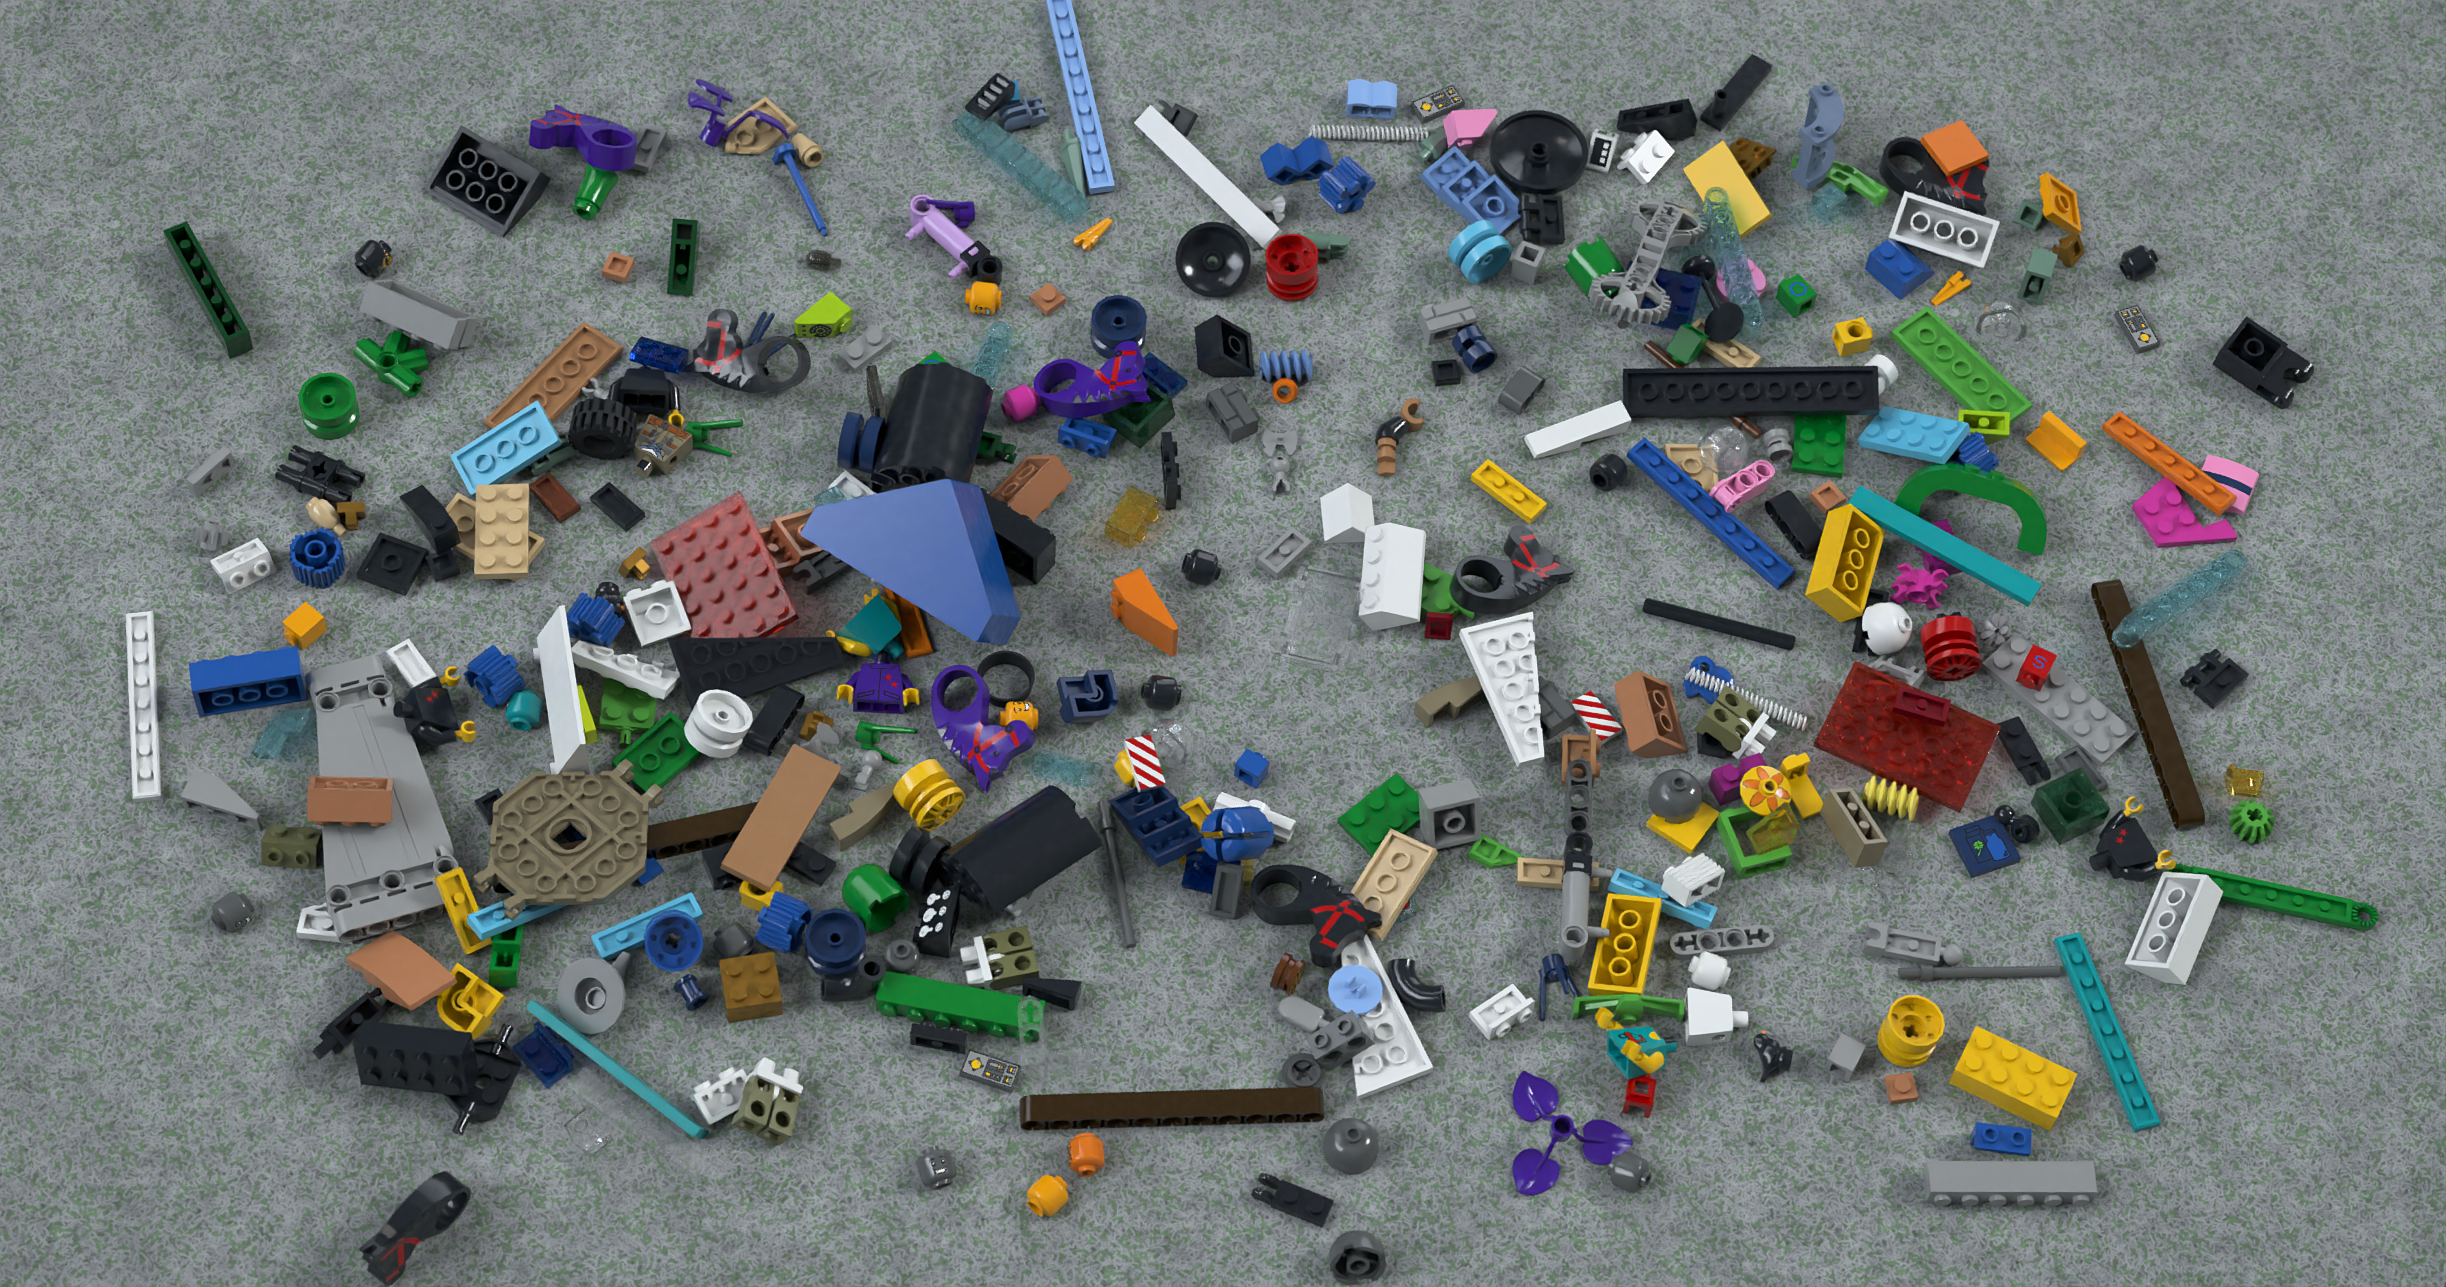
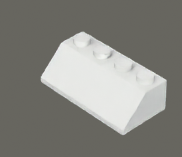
(1944, 230)
(1392, 575)
(2174, 926)

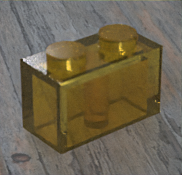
(1131, 517)

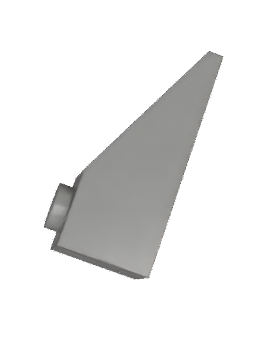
(213, 797)

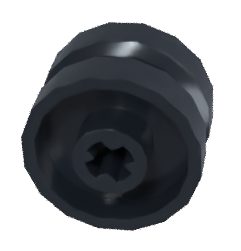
(918, 859)

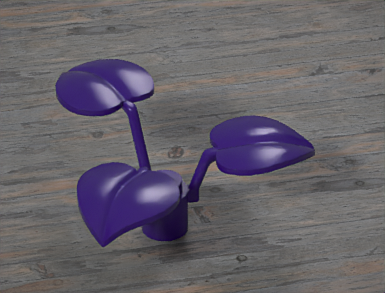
(715, 128)
(1533, 1170)

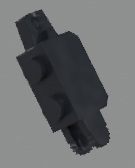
(344, 1028)

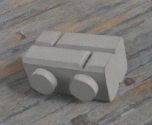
(1446, 319)

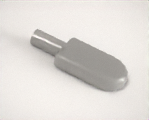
(1302, 1014)

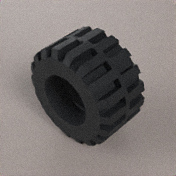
(602, 428)

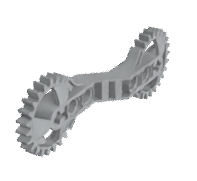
(1639, 281)

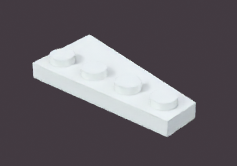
(626, 669)

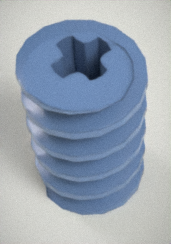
(1285, 365)

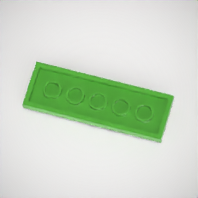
(1958, 366)

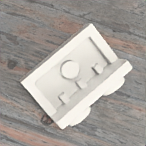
(1646, 156)
(1502, 1012)

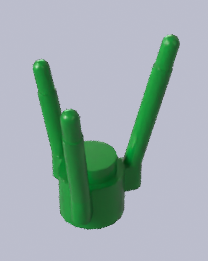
(701, 431)
(870, 733)

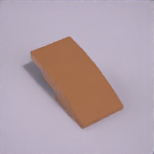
(787, 544)
(401, 970)

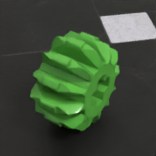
(2251, 821)

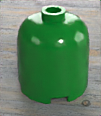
(1592, 261)
(874, 897)

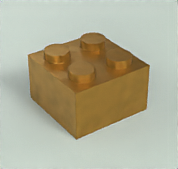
(751, 987)

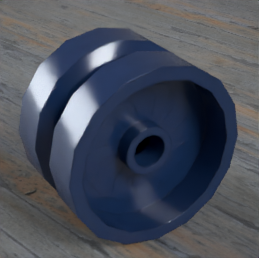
(1116, 321)
(860, 442)
(835, 942)

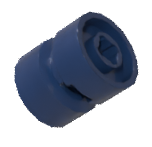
(1474, 349)

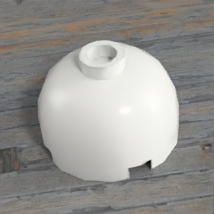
(1887, 627)

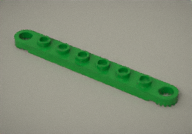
(2287, 899)

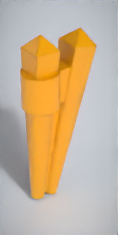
(1091, 236)
(1953, 286)

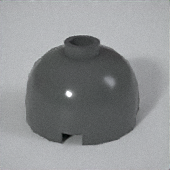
(1675, 796)
(1351, 1146)
(1356, 1256)

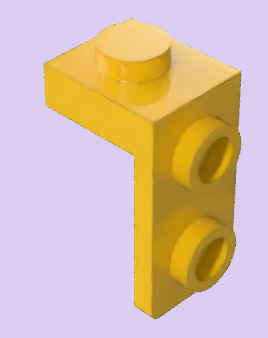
(1802, 790)

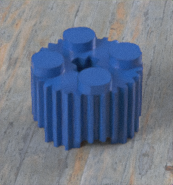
(1345, 186)
(1974, 451)
(317, 558)
(593, 620)
(494, 676)
(783, 923)

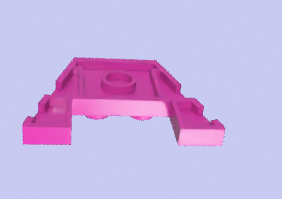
(2173, 522)

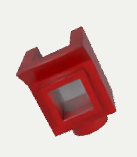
(1640, 1093)

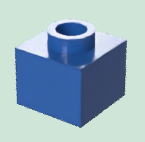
(1251, 768)

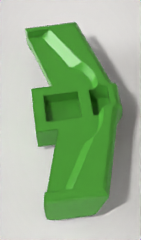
(1848, 177)
(1629, 1007)

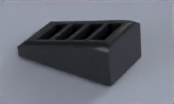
(996, 84)
(1053, 991)

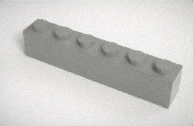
(2009, 1182)

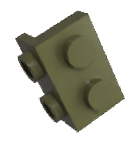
(290, 846)

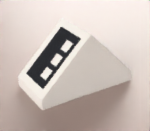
(1601, 150)

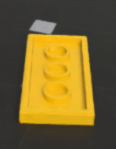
(1722, 170)

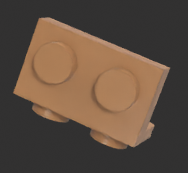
(1580, 747)

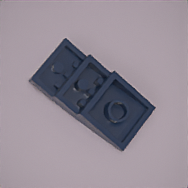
(1157, 824)

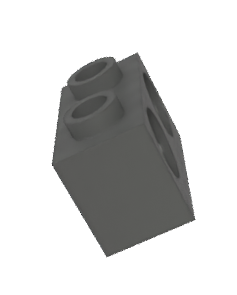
(1340, 1040)

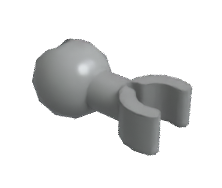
(598, 392)
(1280, 468)
(871, 761)

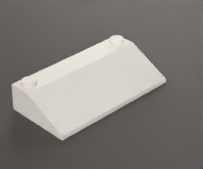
(561, 695)

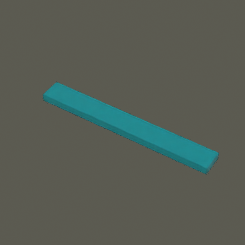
(1946, 546)
(2107, 1032)
(617, 1070)

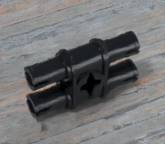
(319, 475)

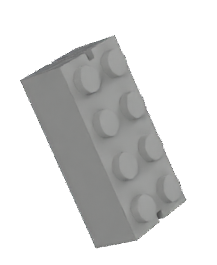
(418, 314)

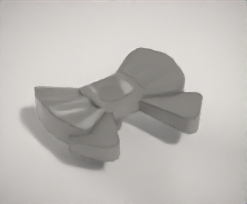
(1276, 206)
(1272, 439)
(824, 735)

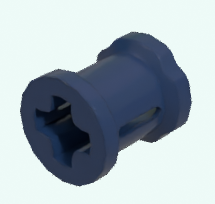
(691, 992)

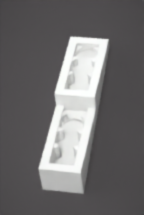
(1572, 432)

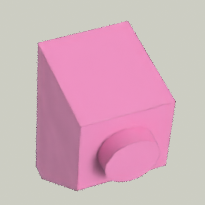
(1466, 126)

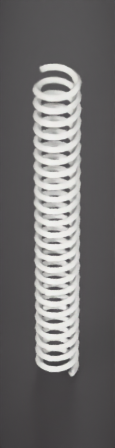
(1384, 131)
(1701, 676)

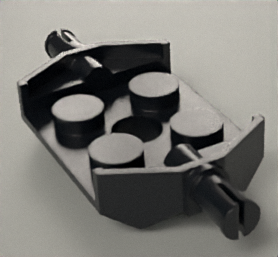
(498, 1064)

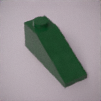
(683, 256)

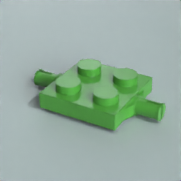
(1436, 593)
(626, 710)

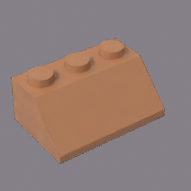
(1033, 485)
(1649, 716)
(350, 800)

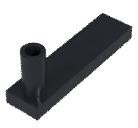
(1736, 92)

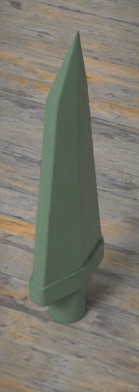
(1433, 146)
(1072, 158)

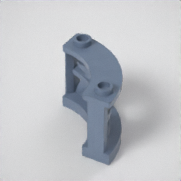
(1820, 126)

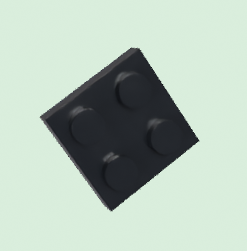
(392, 564)

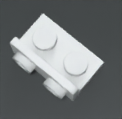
(243, 565)
(720, 1097)

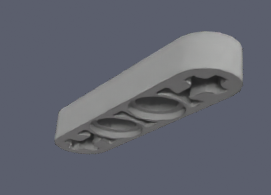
(1719, 937)

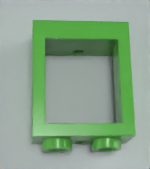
(1753, 864)

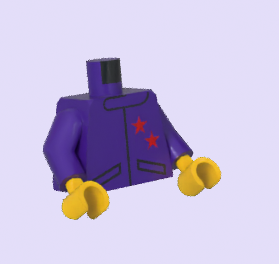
(879, 688)

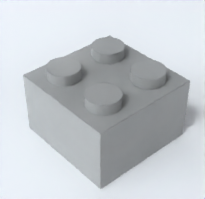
(1450, 814)

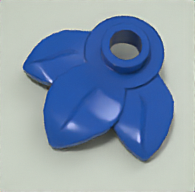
(1716, 671)

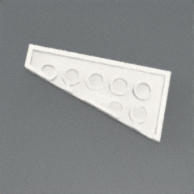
(1508, 673)
(1397, 1051)

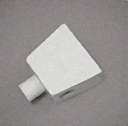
(1710, 1017)

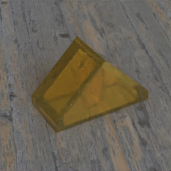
(1774, 830)

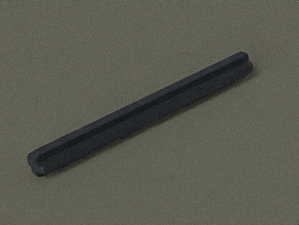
(1719, 624)

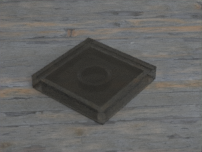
(874, 392)

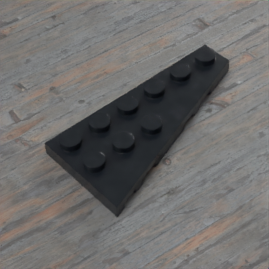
(749, 663)

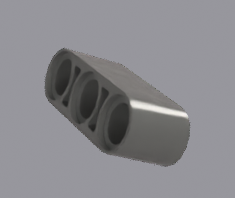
(1582, 787)

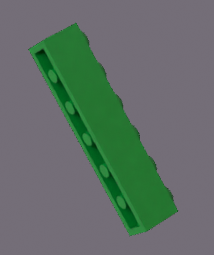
(953, 1005)

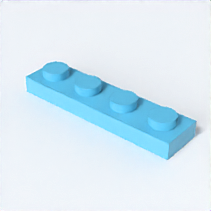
(1698, 914)
(493, 921)
(631, 932)

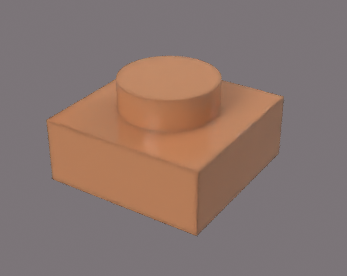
(618, 267)
(1047, 299)
(1827, 497)
(1900, 1088)

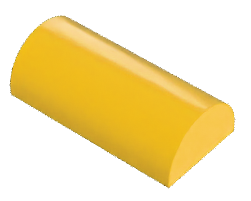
(1625, 956)

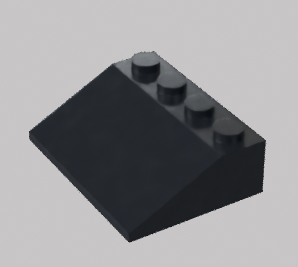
(486, 182)

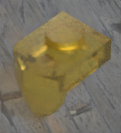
(2243, 781)

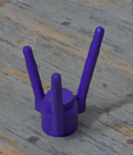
(961, 210)

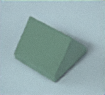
(2029, 215)

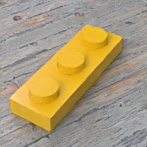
(1508, 491)
(459, 904)

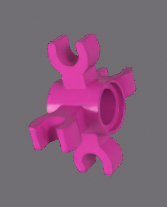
(1919, 586)

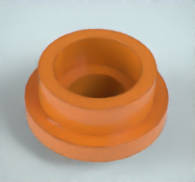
(1281, 397)

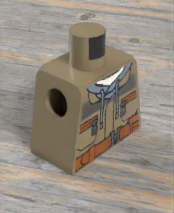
(660, 446)

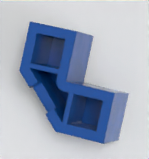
(1306, 160)

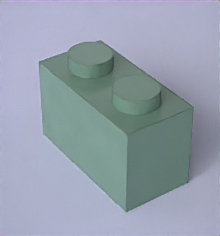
(2037, 276)

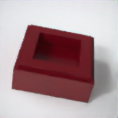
(1438, 625)

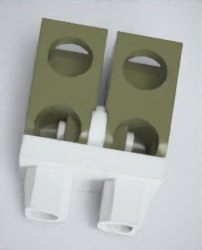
(1736, 724)
(1002, 959)
(769, 1102)

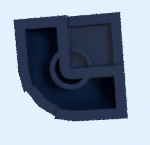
(1087, 696)

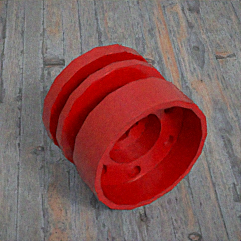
(1292, 267)
(1950, 648)

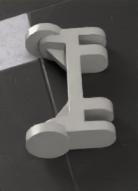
(1889, 666)

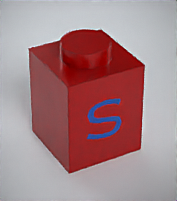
(2036, 668)

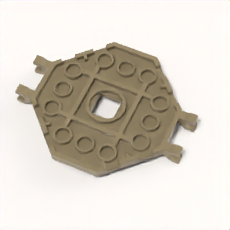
(542, 807)

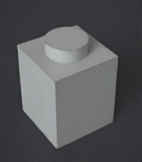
(1527, 262)
(1845, 1057)

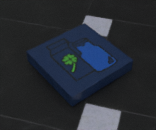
(1984, 846)

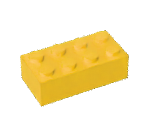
(1845, 563)
(2013, 1078)

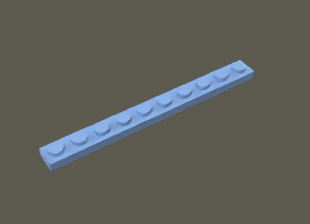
(1080, 96)

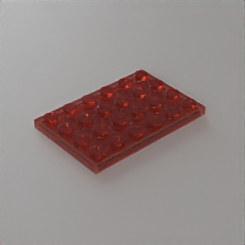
(725, 573)
(1904, 749)

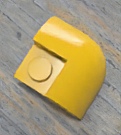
(468, 1003)

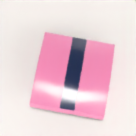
(2234, 477)

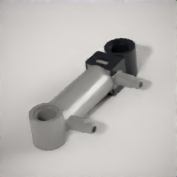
(1575, 896)

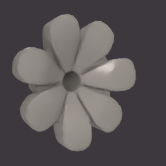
(1997, 630)

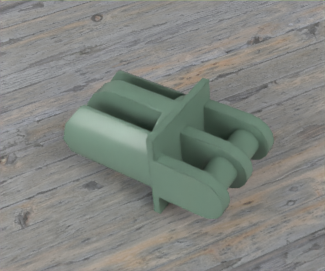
(1329, 245)
(554, 457)

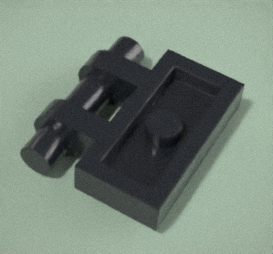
(1549, 219)
(2220, 683)

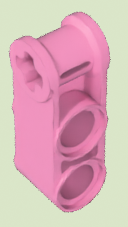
(1743, 485)

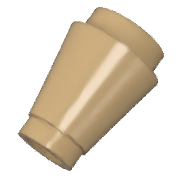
(807, 150)

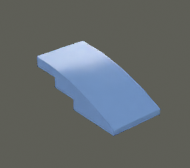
(1471, 190)

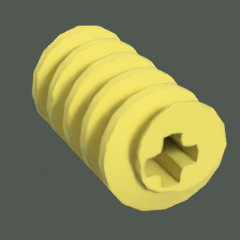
(1890, 798)

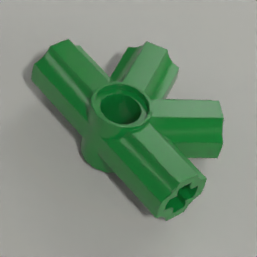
(394, 362)

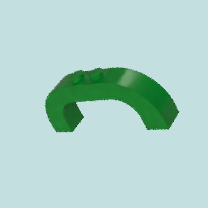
(1982, 484)

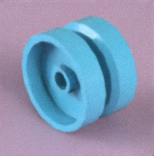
(1479, 251)

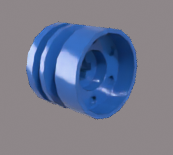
(687, 948)

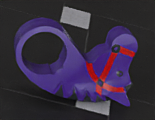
(597, 139)
(1094, 390)
(976, 745)

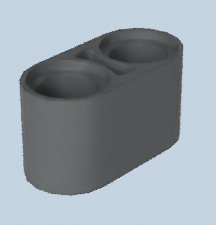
(1521, 390)

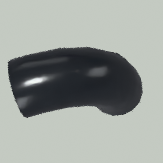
(852, 983)
(1412, 990)

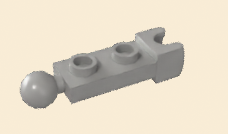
(1909, 946)

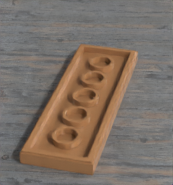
(561, 375)
(781, 818)

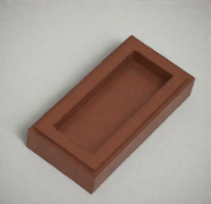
(554, 497)

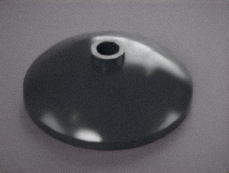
(1216, 241)

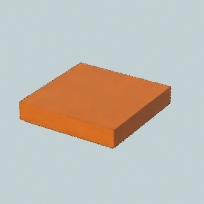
(1954, 148)

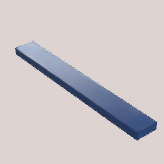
(1710, 513)

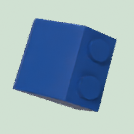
(1897, 268)

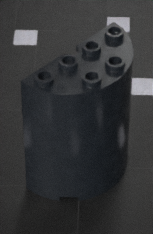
(931, 427)
(1019, 850)

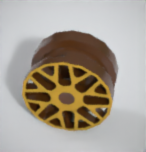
(1288, 974)

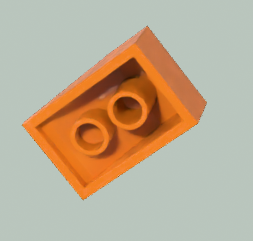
(1143, 611)

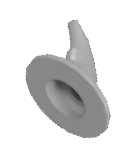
(593, 993)

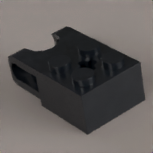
(2262, 362)

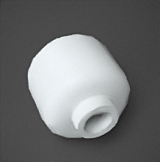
(1709, 970)

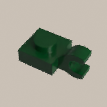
(992, 446)

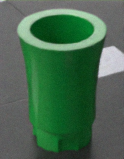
(593, 192)

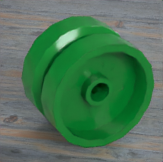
(329, 406)

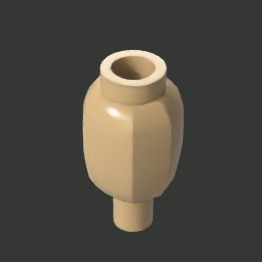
(325, 516)

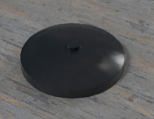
(1538, 152)

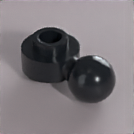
(2006, 815)

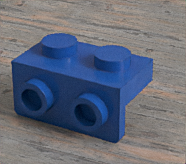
(1087, 436)
(2001, 1139)

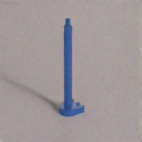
(786, 154)

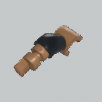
(1391, 432)

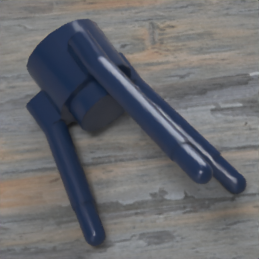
(757, 333)
(1556, 971)

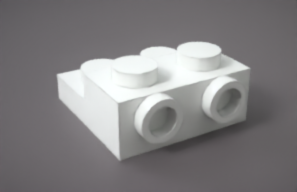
(656, 613)

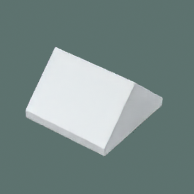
(1346, 514)

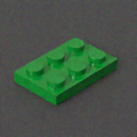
(1819, 445)
(659, 754)
(1388, 807)

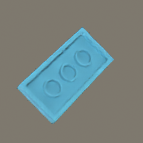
(1914, 435)
(506, 448)

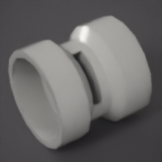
(1778, 446)

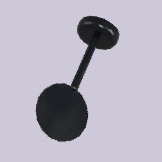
(1725, 319)

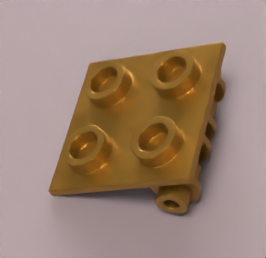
(1752, 156)

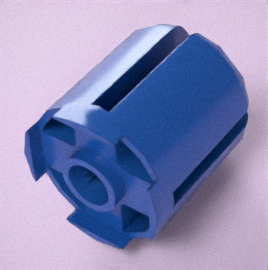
(1233, 843)

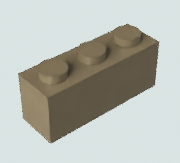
(1853, 827)

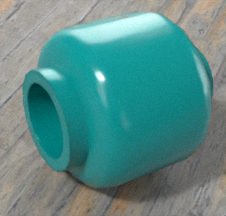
(523, 710)

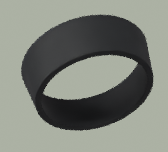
(1010, 658)

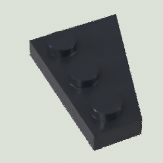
(1170, 470)

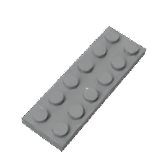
(2061, 703)

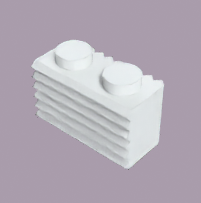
(1692, 879)

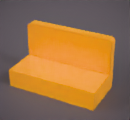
(2056, 442)

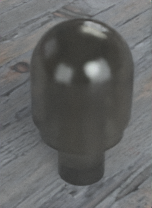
(821, 259)

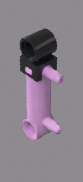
(972, 255)

